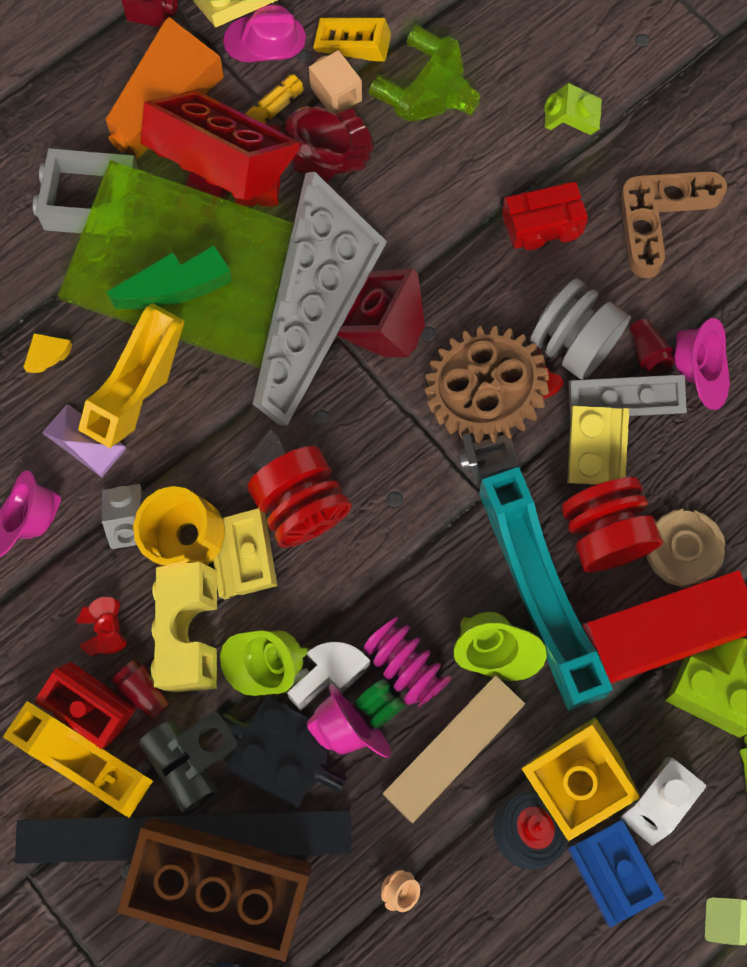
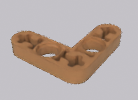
(656, 201)

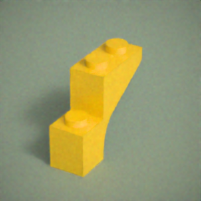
(139, 372)

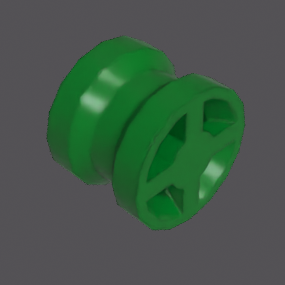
(379, 703)

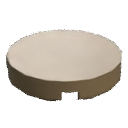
(690, 548)

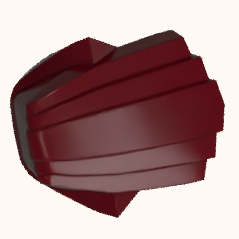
(329, 141)

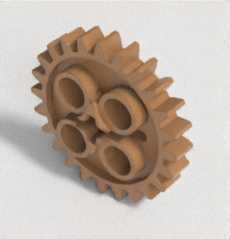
(487, 384)

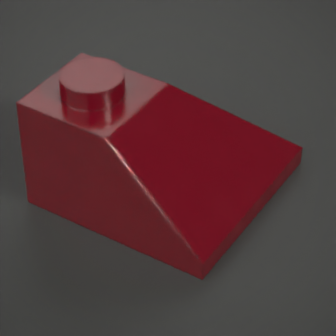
(386, 314)

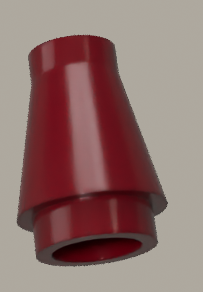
(652, 349)
(137, 687)

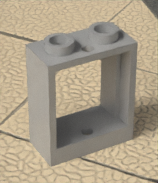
(75, 162)

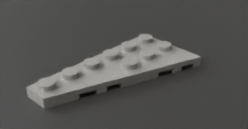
(320, 281)

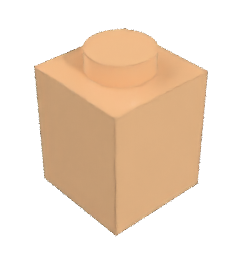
(335, 82)

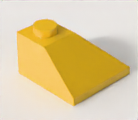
(581, 779)

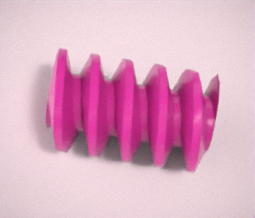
(405, 663)

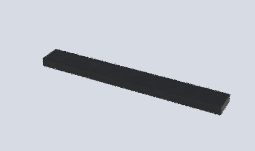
(117, 836)

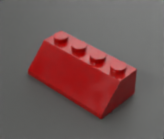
(217, 142)

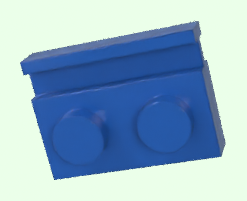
(615, 873)

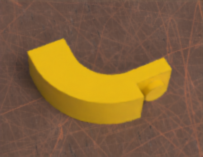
(77, 759)

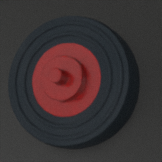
(528, 832)

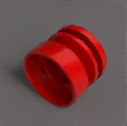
(299, 496)
(609, 519)

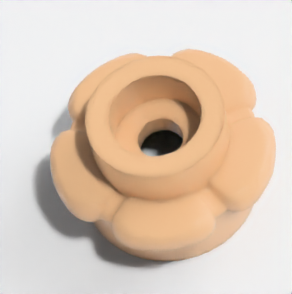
(400, 891)

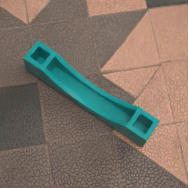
(520, 536)

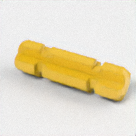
(276, 99)

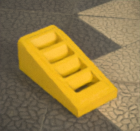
(367, 27)

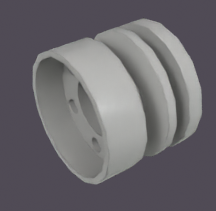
(574, 325)

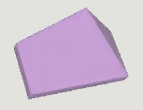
(93, 454)

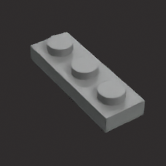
(639, 394)

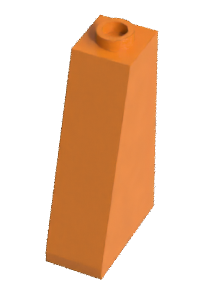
(170, 66)

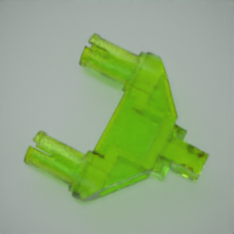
(437, 85)

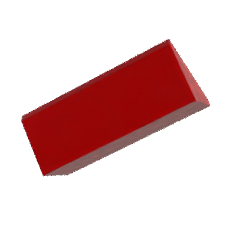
(671, 627)

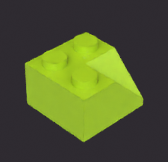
(715, 686)

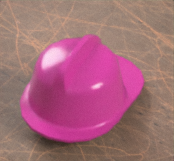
(265, 35)
(703, 361)
(26, 511)
(344, 728)

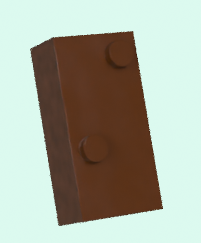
(215, 888)

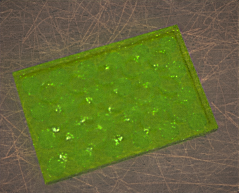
(149, 217)

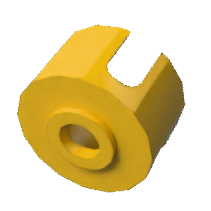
(165, 515)

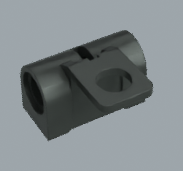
(183, 762)

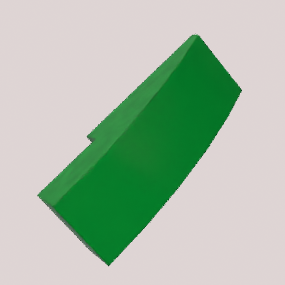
(172, 283)

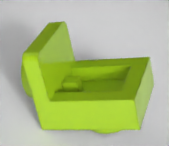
(573, 108)

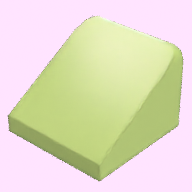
(726, 921)

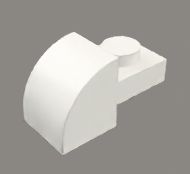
(334, 664)

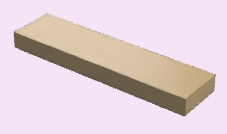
(453, 749)

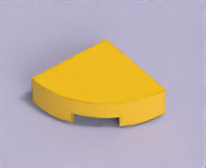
(46, 352)

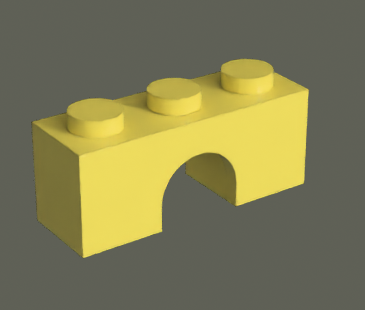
(179, 596)

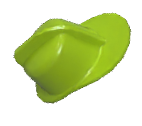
(497, 648)
(262, 661)

